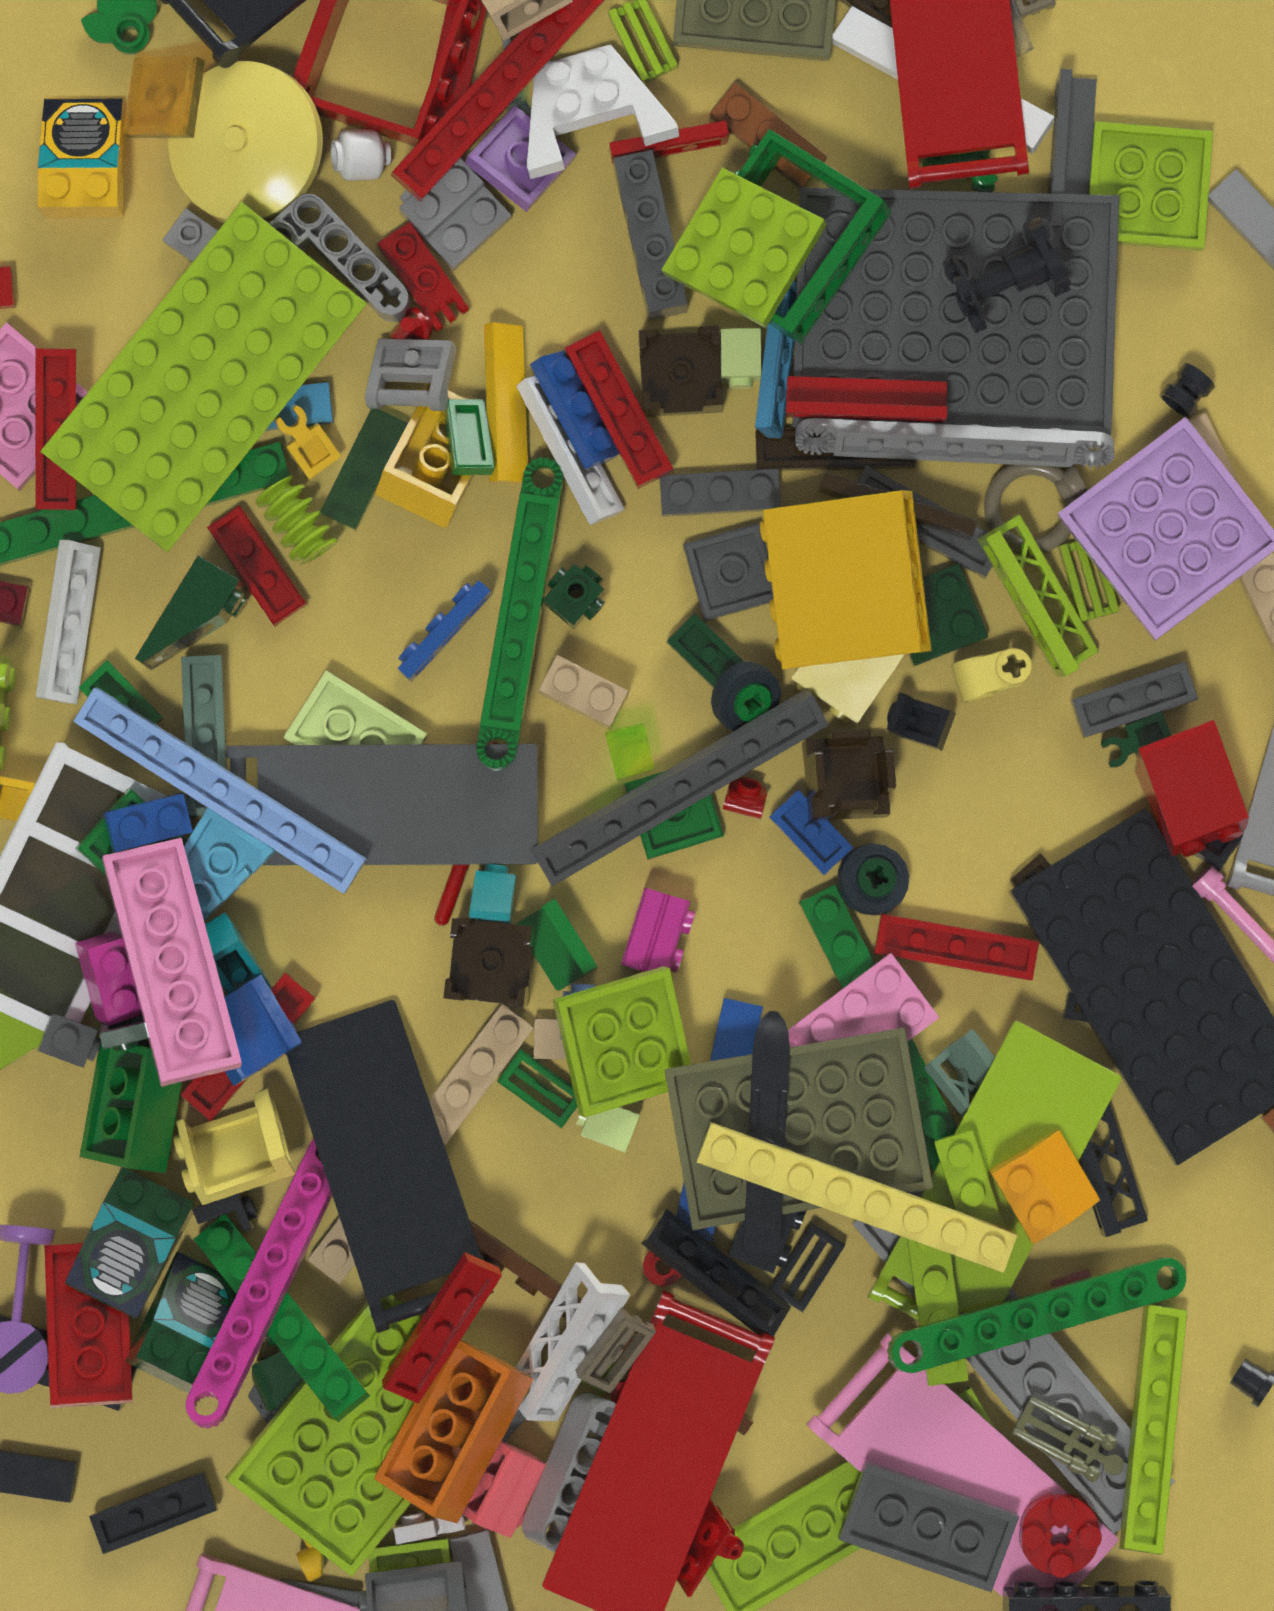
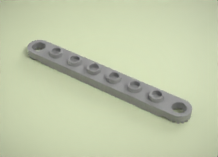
(954, 442)

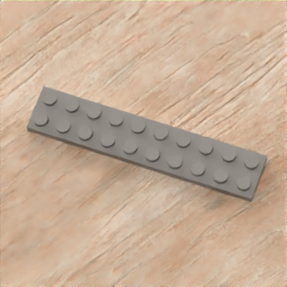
(1048, 1373)

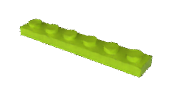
(1153, 1430)

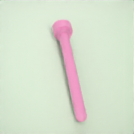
(1210, 885)

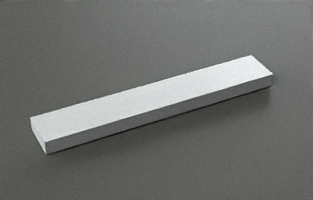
(874, 44)

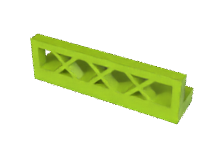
(1030, 601)

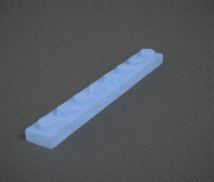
(220, 790)

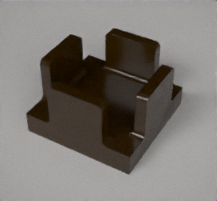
(848, 776)

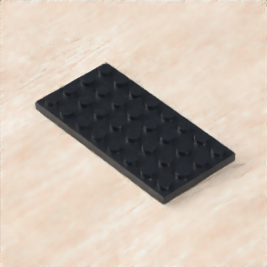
(1156, 984)

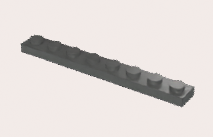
(679, 787)

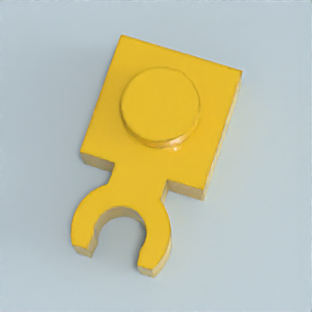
(310, 446)

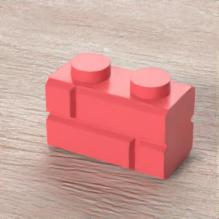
(505, 1490)

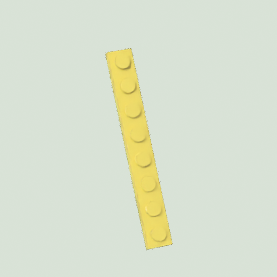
(856, 1197)

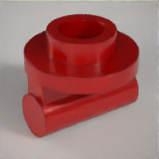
(413, 326)
(745, 797)

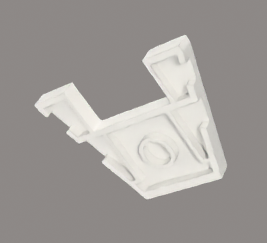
(587, 92)

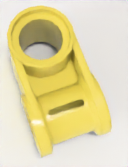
(984, 676)

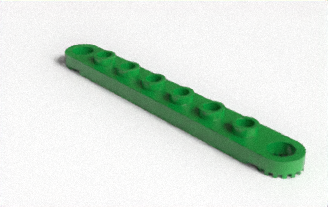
(520, 614)
(1036, 1314)

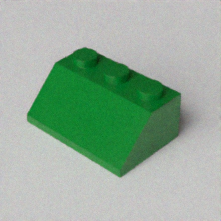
(129, 1111)

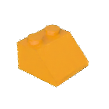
(1045, 1186)

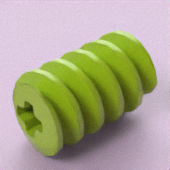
(295, 521)

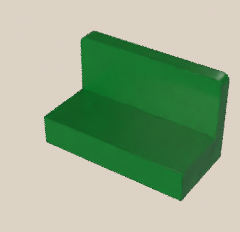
(558, 946)

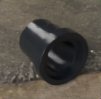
(1253, 1381)

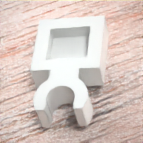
(418, 1526)

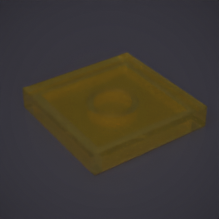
(163, 97)

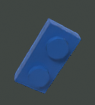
(147, 822)
(815, 839)

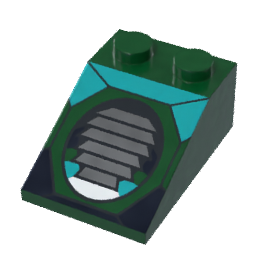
(197, 608)
(130, 1243)
(182, 1322)

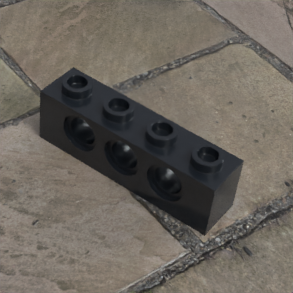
(1068, 1596)

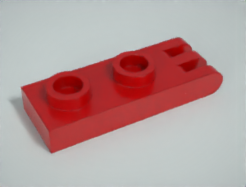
(421, 275)

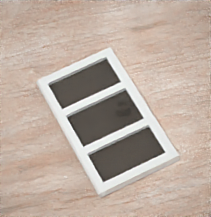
(52, 890)

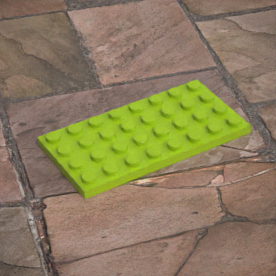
(203, 377)

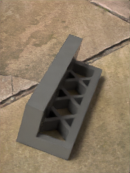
(1071, 138)

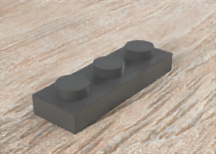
(719, 492)
(1134, 700)

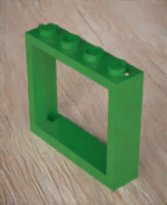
(847, 249)

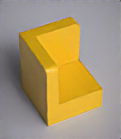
(13, 797)

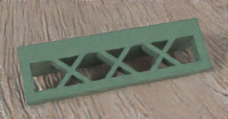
(970, 1060)

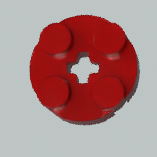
(1035, 1534)

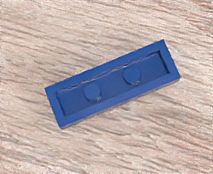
(574, 409)
(443, 629)

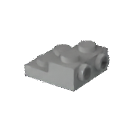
(456, 215)

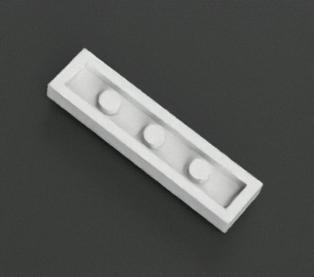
(590, 485)
(68, 622)

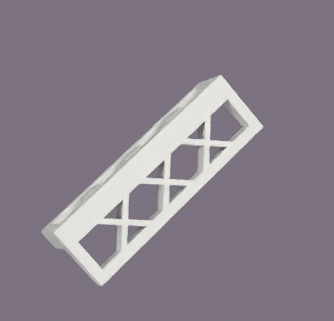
(585, 1323)

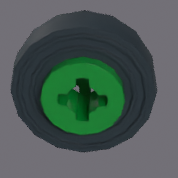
(744, 694)

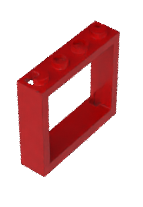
(319, 45)

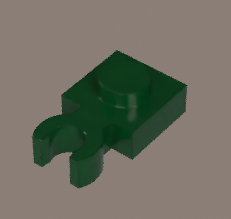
(1139, 735)

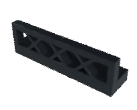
(1090, 1163)

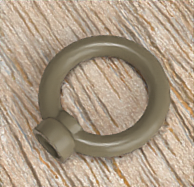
(1067, 483)

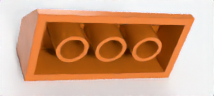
(454, 1432)

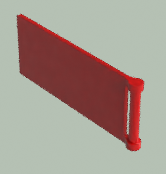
(958, 86)
(656, 1465)

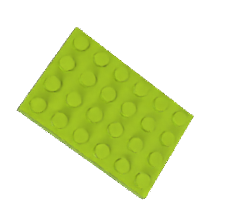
(323, 1471)

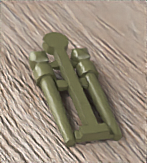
(1111, 1463)

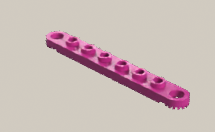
(262, 1291)

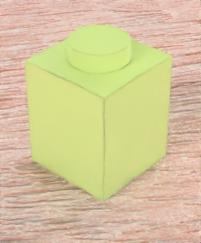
(740, 357)
(610, 1127)

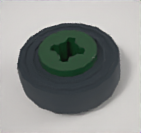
(859, 882)

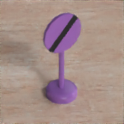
(21, 1345)

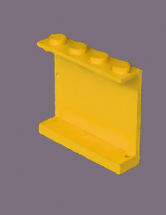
(845, 579)

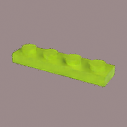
(935, 1301)

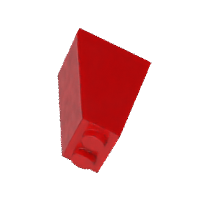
(1192, 789)

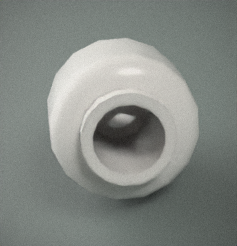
(360, 154)

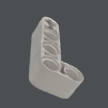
(347, 260)
(581, 1428)

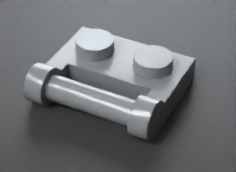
(411, 362)

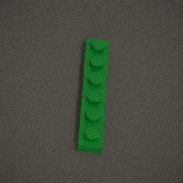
(290, 1328)

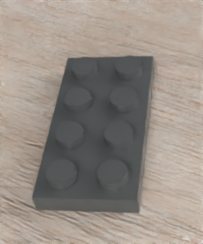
(928, 1526)

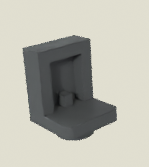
(69, 1040)

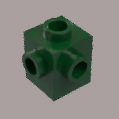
(574, 610)

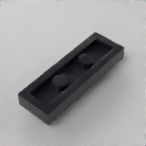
(153, 1512)

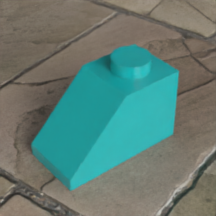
(493, 894)
(231, 954)

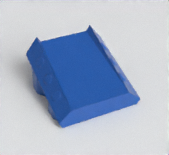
(259, 1028)

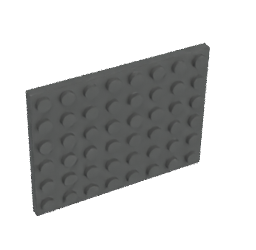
(899, 319)

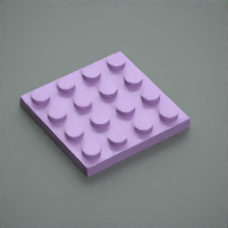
(1169, 529)

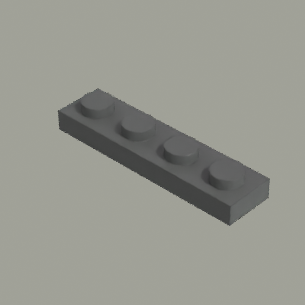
(965, 552)

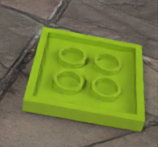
(1159, 182)
(744, 247)
(621, 1040)

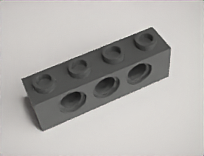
(649, 233)

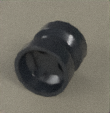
(1187, 390)

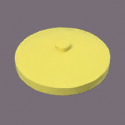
(250, 142)

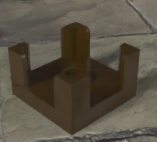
(680, 372)
(490, 962)

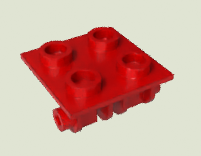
(713, 1538)

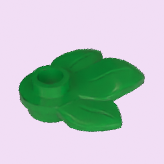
(118, 17)

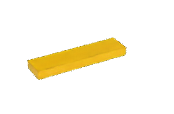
(504, 403)

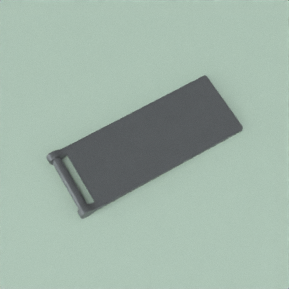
(406, 799)

